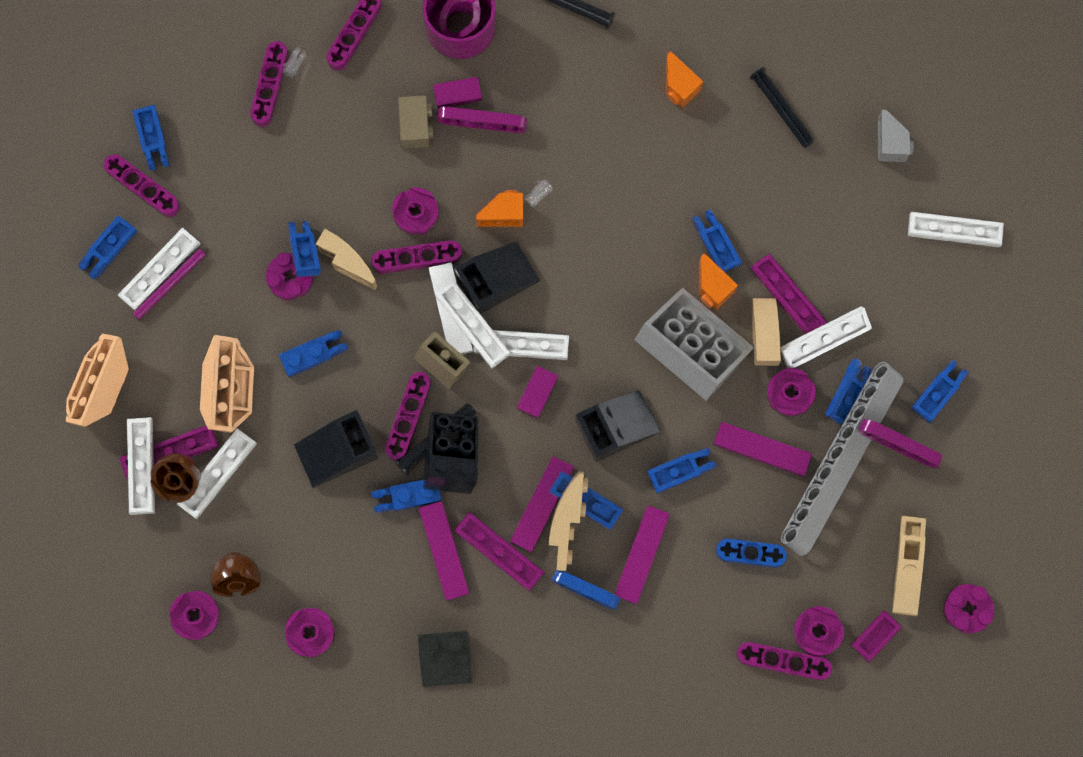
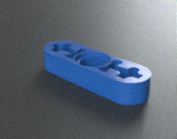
(733, 544)
(586, 589)

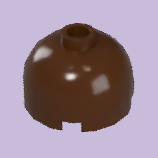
(175, 477)
(235, 574)

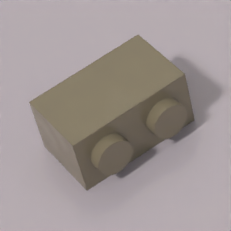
(414, 121)
(441, 360)

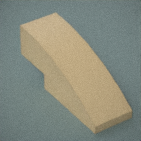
(345, 259)
(765, 331)

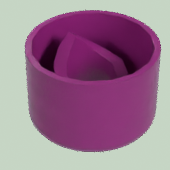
(469, 41)

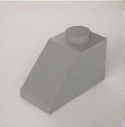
(893, 139)

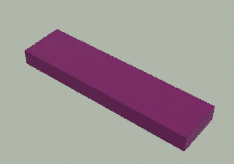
(787, 294)
(189, 444)
(762, 449)
(539, 507)
(444, 551)
(499, 552)
(642, 555)

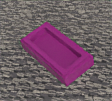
(457, 92)
(537, 392)
(876, 636)

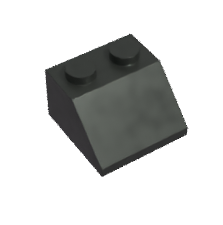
(444, 658)

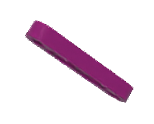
(352, 30)
(269, 83)
(482, 120)
(143, 183)
(416, 252)
(408, 416)
(900, 443)
(784, 659)

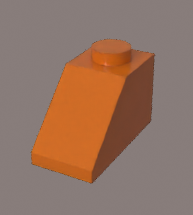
(681, 81)
(502, 211)
(714, 283)

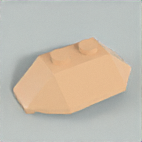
(97, 382)
(226, 385)

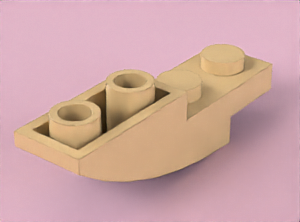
(568, 510)
(909, 566)

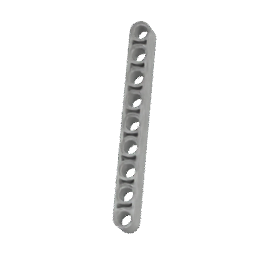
(840, 460)

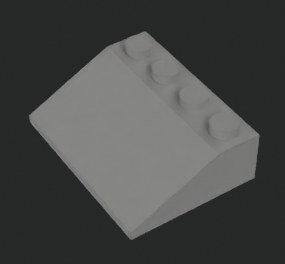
(693, 343)

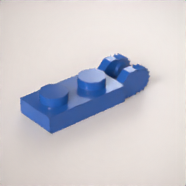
(150, 134)
(717, 242)
(108, 246)
(304, 250)
(311, 353)
(848, 391)
(938, 393)
(679, 471)
(406, 496)

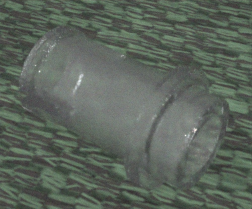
(292, 66)
(538, 193)

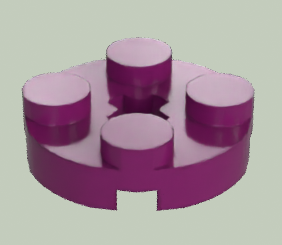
(409, 199)
(276, 280)
(802, 385)
(977, 597)
(180, 615)
(830, 624)
(312, 646)

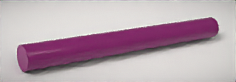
(169, 284)

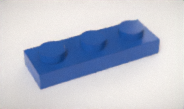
(597, 506)

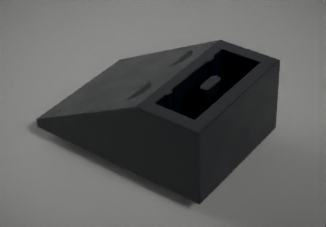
(496, 276)
(616, 425)
(336, 449)
(451, 453)

